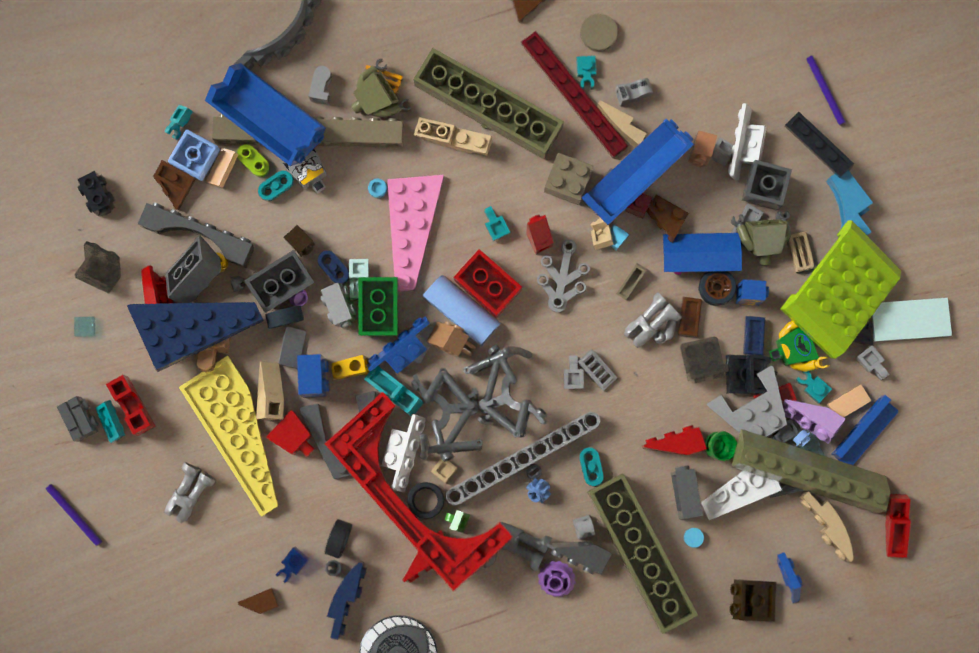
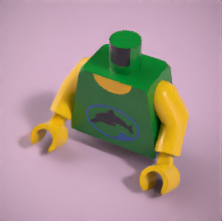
(796, 349)

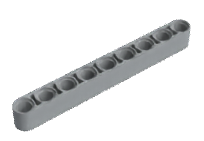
(530, 451)

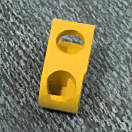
(349, 367)

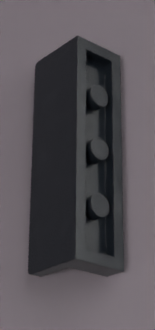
(819, 145)

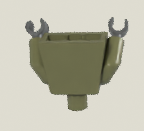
(375, 94)
(764, 236)

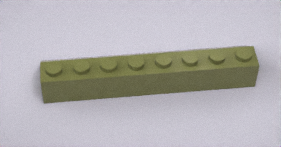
(811, 472)

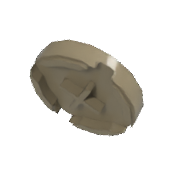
(598, 32)

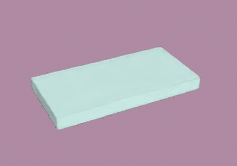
(911, 320)

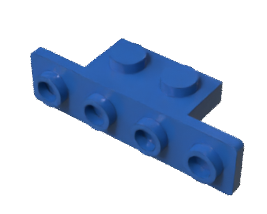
(402, 350)

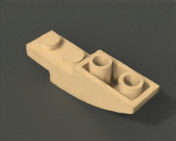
(453, 137)
(834, 531)

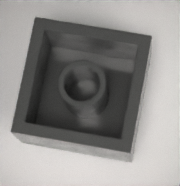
(767, 184)

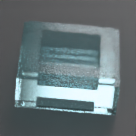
(84, 326)

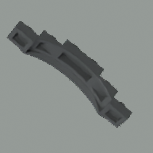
(284, 42)

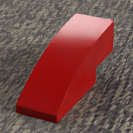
(898, 525)

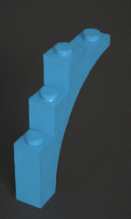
(850, 200)

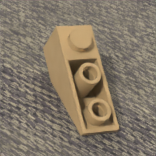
(270, 392)

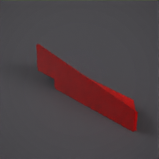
(154, 287)

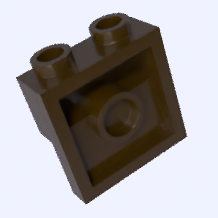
(753, 600)

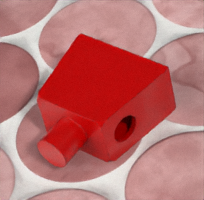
(292, 435)

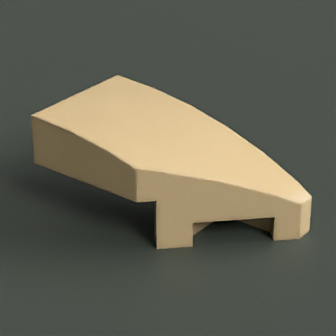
(601, 234)

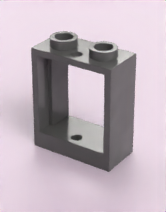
(686, 493)

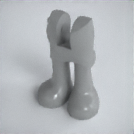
(649, 330)
(188, 502)

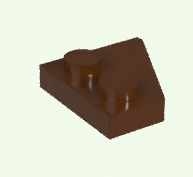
(667, 216)

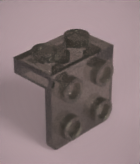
(99, 268)
(703, 360)

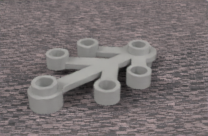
(562, 279)

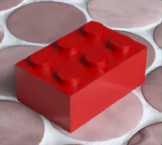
(487, 283)

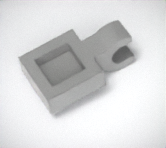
(871, 360)
(573, 376)

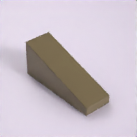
(631, 281)

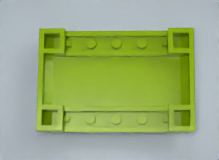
(843, 291)

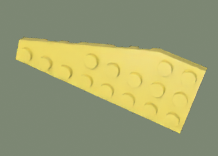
(229, 416)

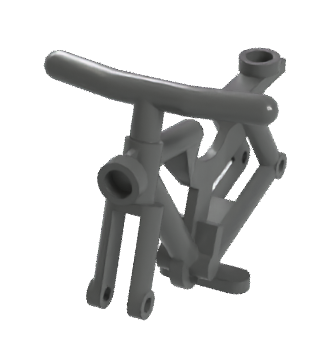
(489, 404)
(467, 406)

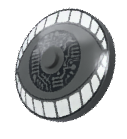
(398, 635)

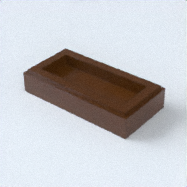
(690, 317)

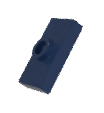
(754, 335)

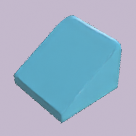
(618, 236)

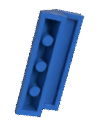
(702, 252)

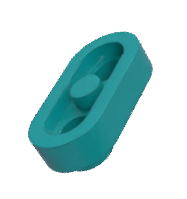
(275, 185)
(592, 466)

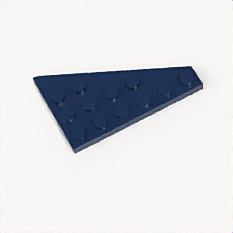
(184, 329)

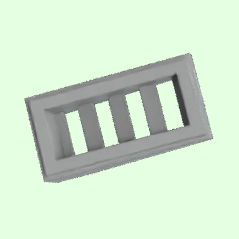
(597, 359)

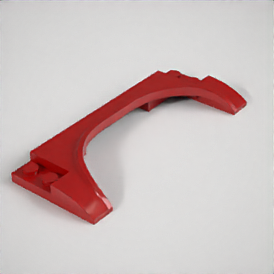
(358, 451)

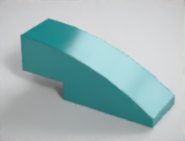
(394, 390)

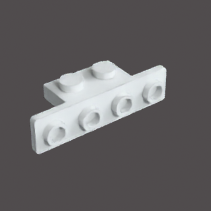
(748, 142)
(402, 451)

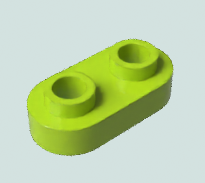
(252, 160)

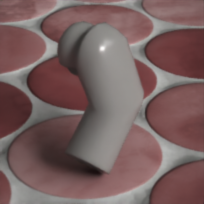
(666, 334)

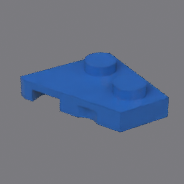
(791, 580)

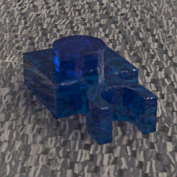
(293, 563)

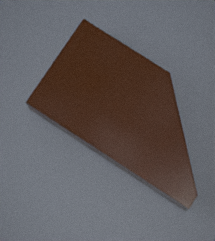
(260, 602)

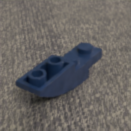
(347, 591)

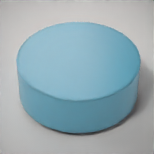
(377, 188)
(693, 537)

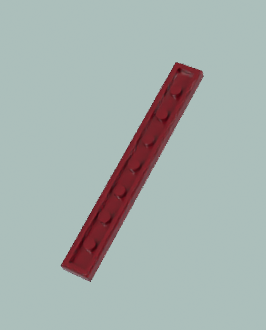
(574, 94)

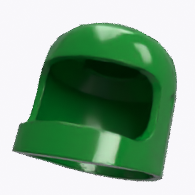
(720, 445)

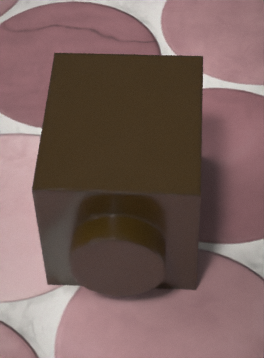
(299, 241)

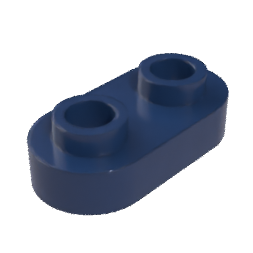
(334, 267)

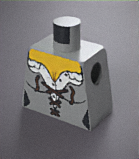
(309, 172)

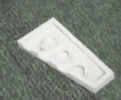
(739, 492)

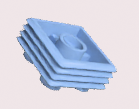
(189, 144)

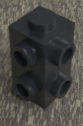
(94, 189)

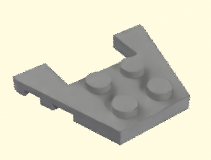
(759, 416)

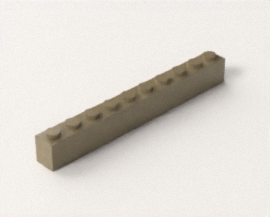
(337, 132)

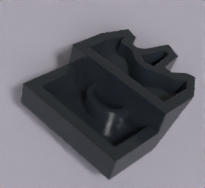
(743, 373)

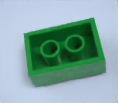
(378, 305)

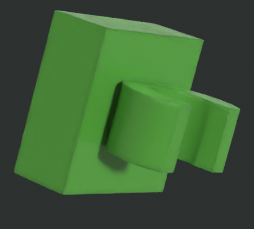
(458, 520)

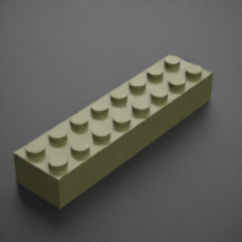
(488, 103)
(642, 553)

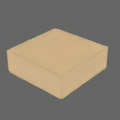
(444, 470)

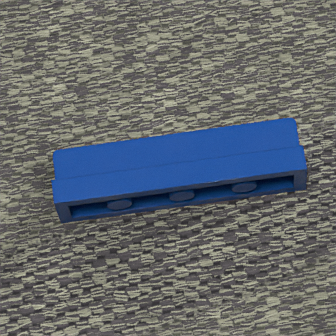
(865, 431)

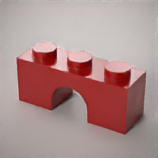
(133, 407)

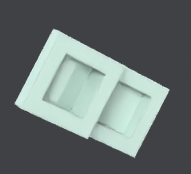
(357, 269)

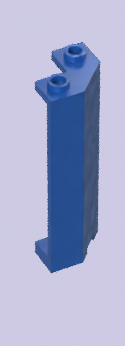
(265, 114)
(638, 171)

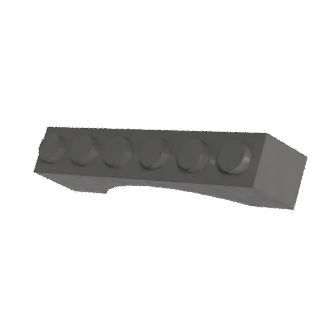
(161, 221)

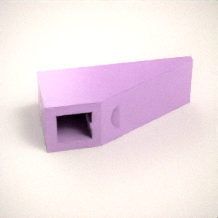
(816, 419)

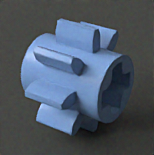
(538, 490)

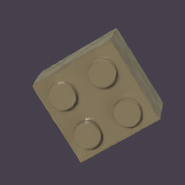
(568, 178)

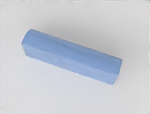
(461, 310)

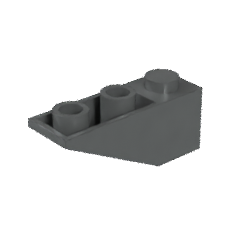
(583, 553)

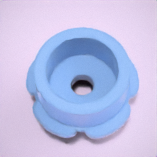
(802, 438)

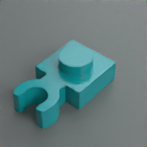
(586, 68)
(816, 387)

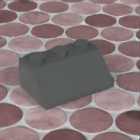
(192, 272)
(279, 281)

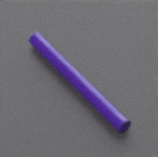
(825, 89)
(73, 514)

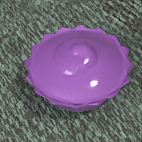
(556, 579)

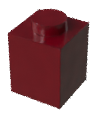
(639, 206)

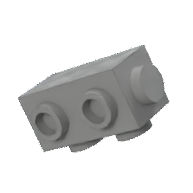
(340, 310)

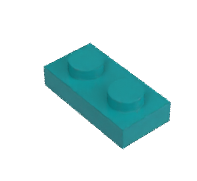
(110, 421)

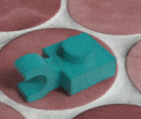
(178, 119)
(496, 226)

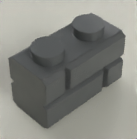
(77, 418)

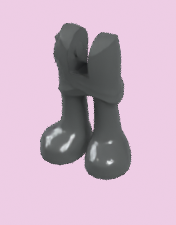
(538, 543)

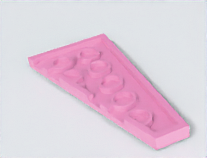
(411, 217)

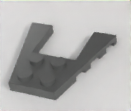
(314, 422)

